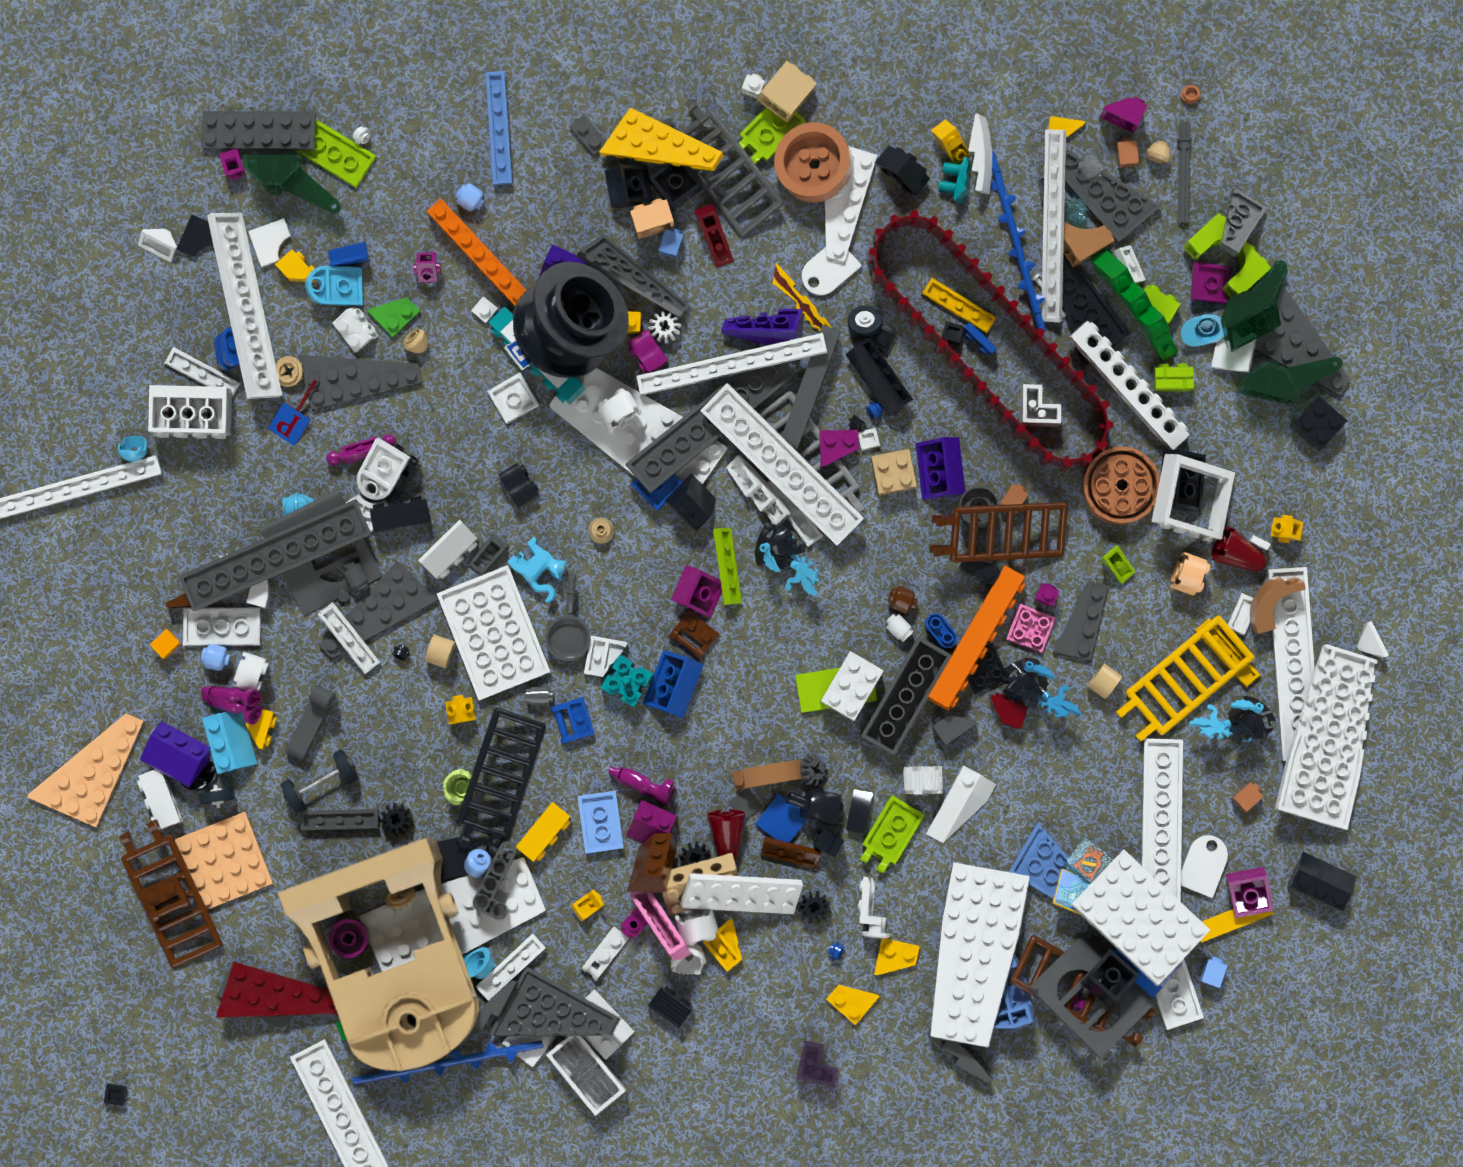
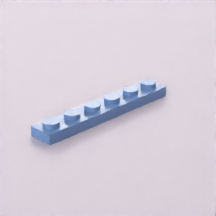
(498, 128)

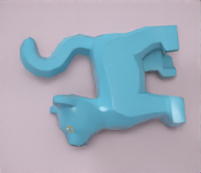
(535, 566)

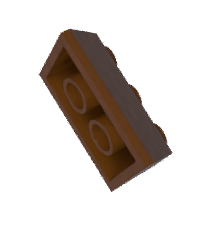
(653, 864)

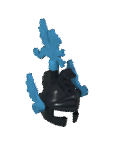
(1032, 679)

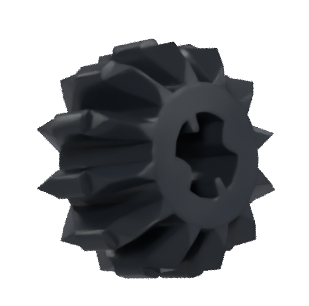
(390, 822)
(696, 850)
(811, 900)

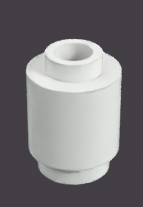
(899, 627)

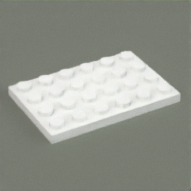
(493, 632)
(1140, 917)

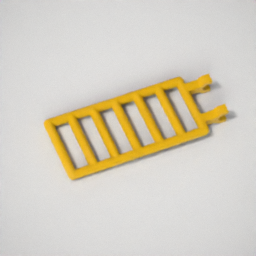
(1205, 693)

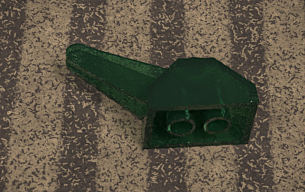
(287, 174)
(1254, 312)
(1283, 384)

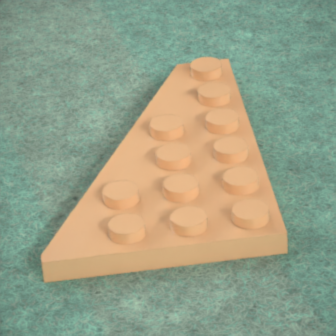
(88, 779)

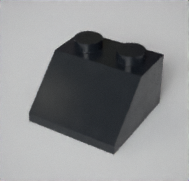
(628, 185)
(692, 502)

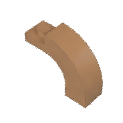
(1266, 598)
(767, 774)

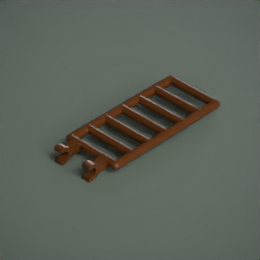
(954, 520)
(160, 840)
(1034, 940)

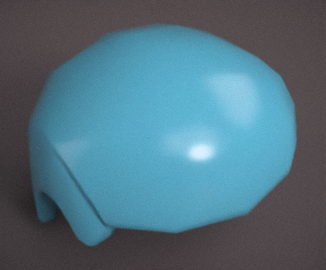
(128, 443)

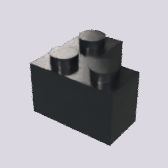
(903, 168)

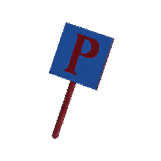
(289, 422)

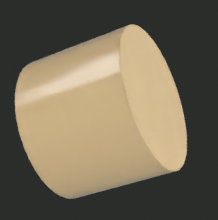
(439, 651)
(1104, 681)

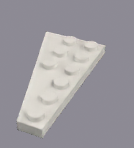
(844, 208)

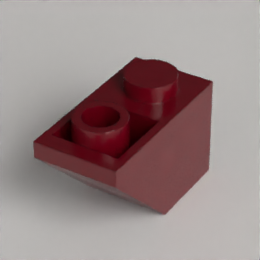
(1009, 712)

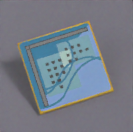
(1068, 890)

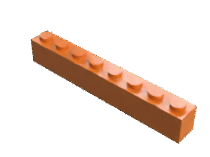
(476, 251)
(976, 638)

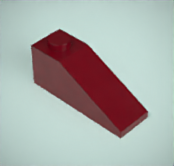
(714, 235)

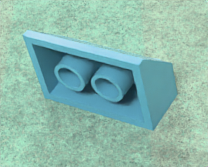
(229, 742)

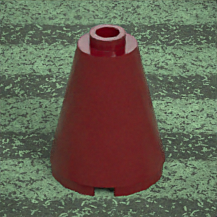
(1237, 552)
(727, 830)

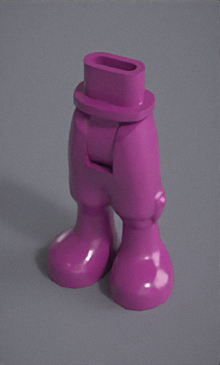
(230, 700)
(643, 785)

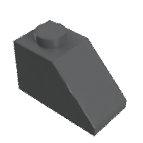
(951, 727)

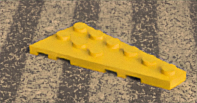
(655, 142)

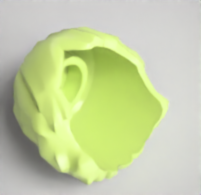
(456, 786)

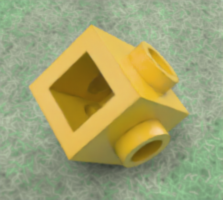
(1286, 529)
(460, 710)

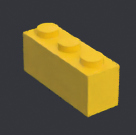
(544, 832)

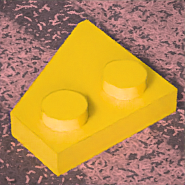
(725, 946)
(895, 956)
(851, 1002)

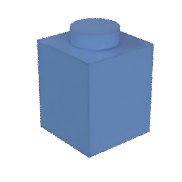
(671, 243)

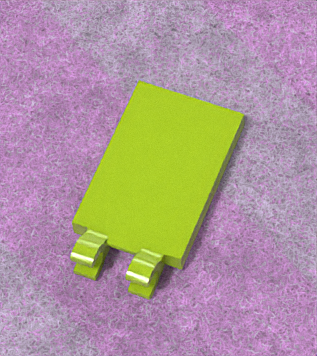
(765, 134)
(891, 833)

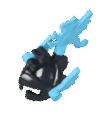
(782, 552)
(1243, 721)

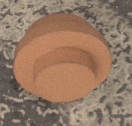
(1190, 94)

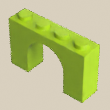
(1251, 263)

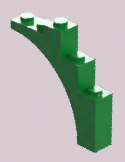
(1137, 302)

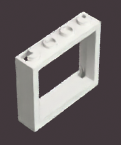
(1166, 492)

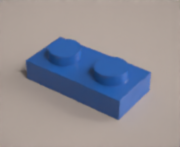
(974, 334)

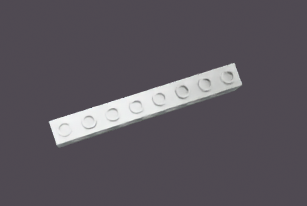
(1118, 383)

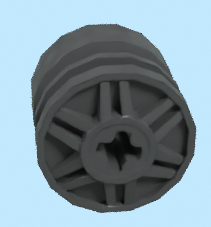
(978, 496)

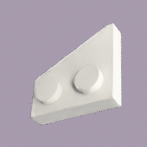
(602, 655)

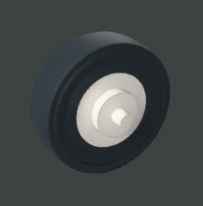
(864, 321)
(216, 796)

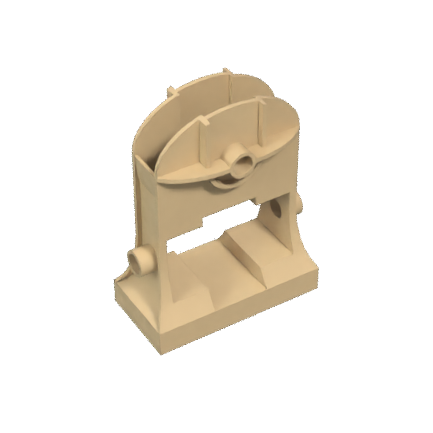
(379, 1005)

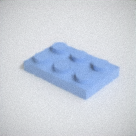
(600, 822)

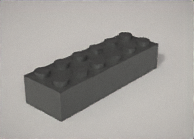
(905, 696)

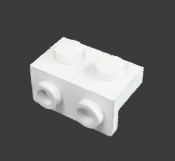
(355, 328)

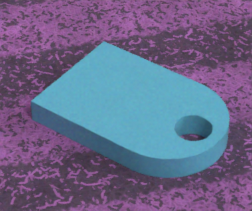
(337, 285)

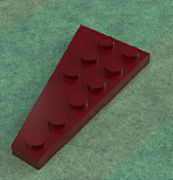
(266, 994)

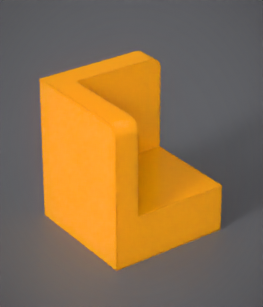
(165, 644)

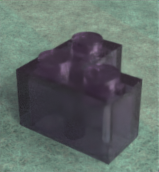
(810, 1067)

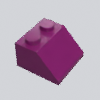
(1125, 113)
(697, 591)
(650, 820)
(1249, 892)

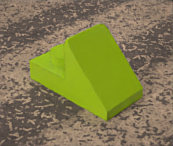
(1118, 564)

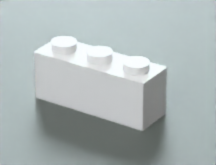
(159, 798)

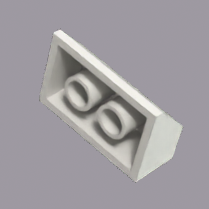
(449, 550)
(608, 1044)

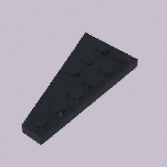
(1084, 303)

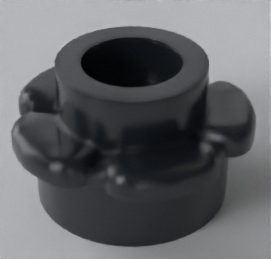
(856, 423)
(401, 652)

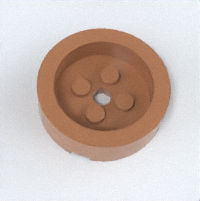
(805, 145)
(1106, 499)

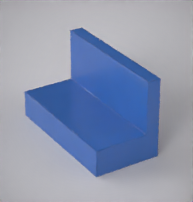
(349, 255)

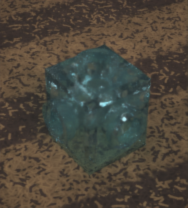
(1073, 218)

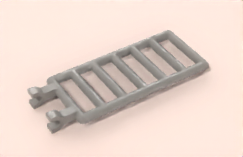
(843, 471)

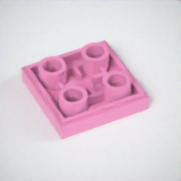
(1030, 628)

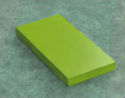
(339, 155)
(813, 687)

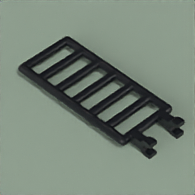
(496, 835)

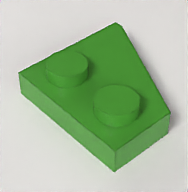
(394, 315)

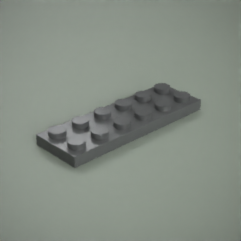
(258, 130)

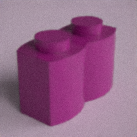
(647, 352)

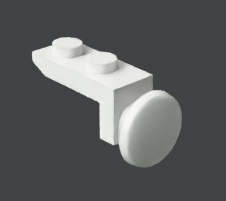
(866, 908)

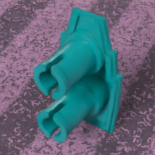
(960, 188)

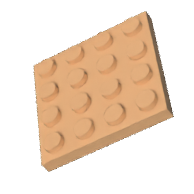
(225, 860)

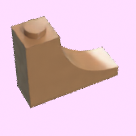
(1084, 243)

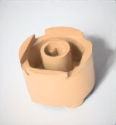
(1189, 574)

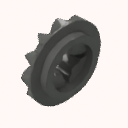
(808, 773)

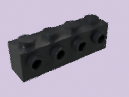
(879, 376)

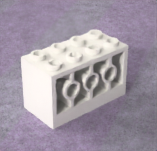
(186, 399)

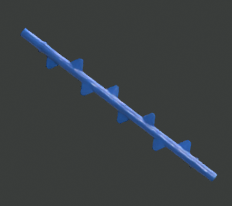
(1017, 250)
(455, 1059)

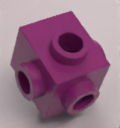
(427, 267)

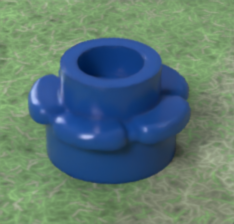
(874, 408)
(836, 951)

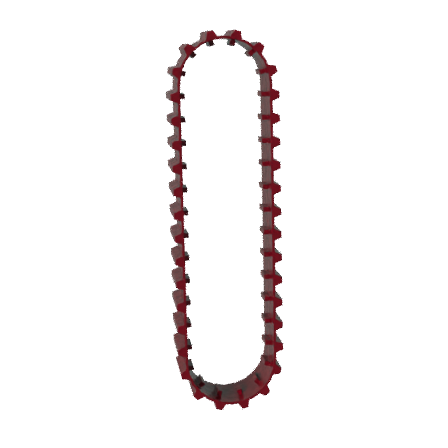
(1009, 307)

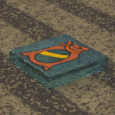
(1087, 861)

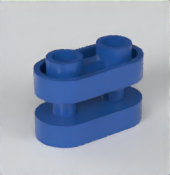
(226, 350)
(940, 631)

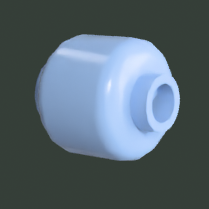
(469, 197)
(215, 657)
(477, 863)

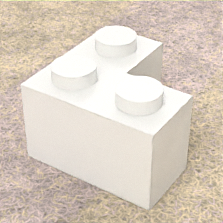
(1034, 412)

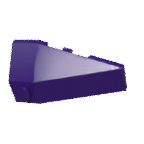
(766, 329)

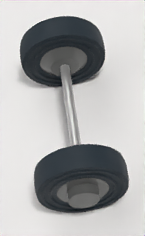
(293, 795)

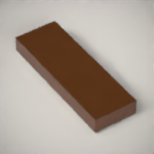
(790, 852)

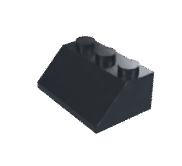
(1189, 484)
(1322, 881)

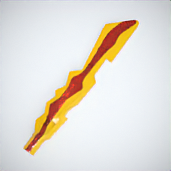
(810, 312)

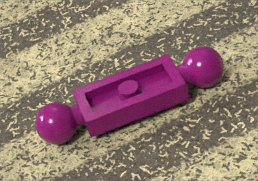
(356, 451)

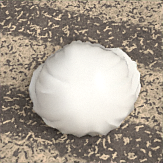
(693, 966)

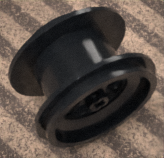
(570, 320)

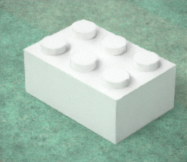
(851, 686)

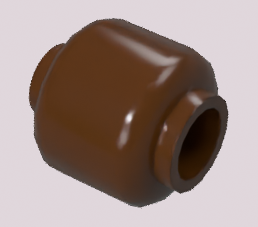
(902, 599)

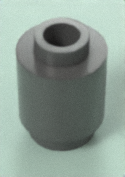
(355, 576)
(539, 696)

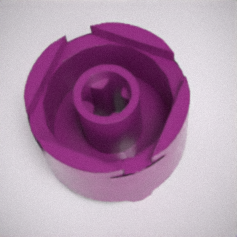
(345, 948)

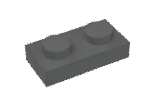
(588, 134)

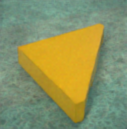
(1069, 125)

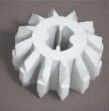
(671, 325)

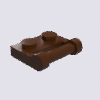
(698, 630)
(163, 891)

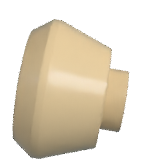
(1159, 152)
(416, 341)
(607, 529)

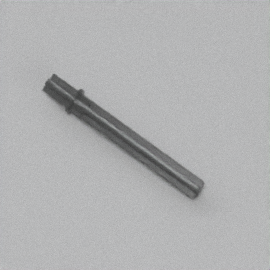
(1184, 172)

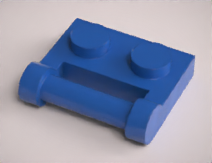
(579, 719)

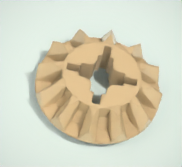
(291, 362)
(407, 896)

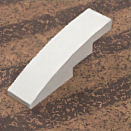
(981, 146)
(758, 489)

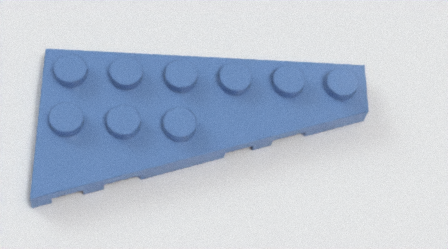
(1041, 861)

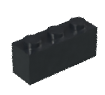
(399, 514)

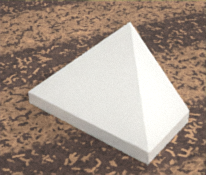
(158, 242)
(1371, 642)

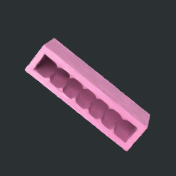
(661, 925)

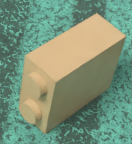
(787, 91)

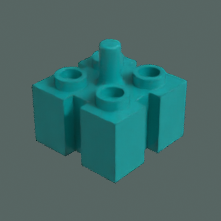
(626, 681)

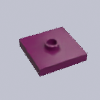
(1208, 283)

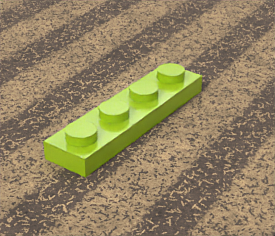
(727, 566)

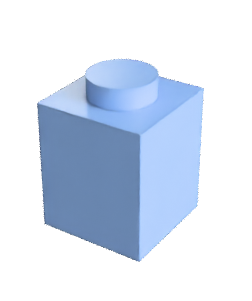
(1213, 972)

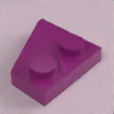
(836, 445)

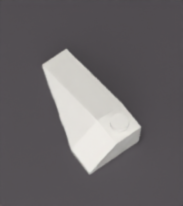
(964, 799)

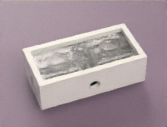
(586, 1072)

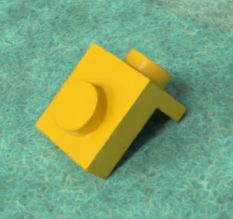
(587, 905)

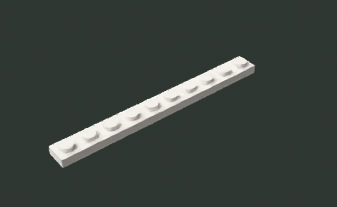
(1053, 224)
(732, 364)
(79, 486)

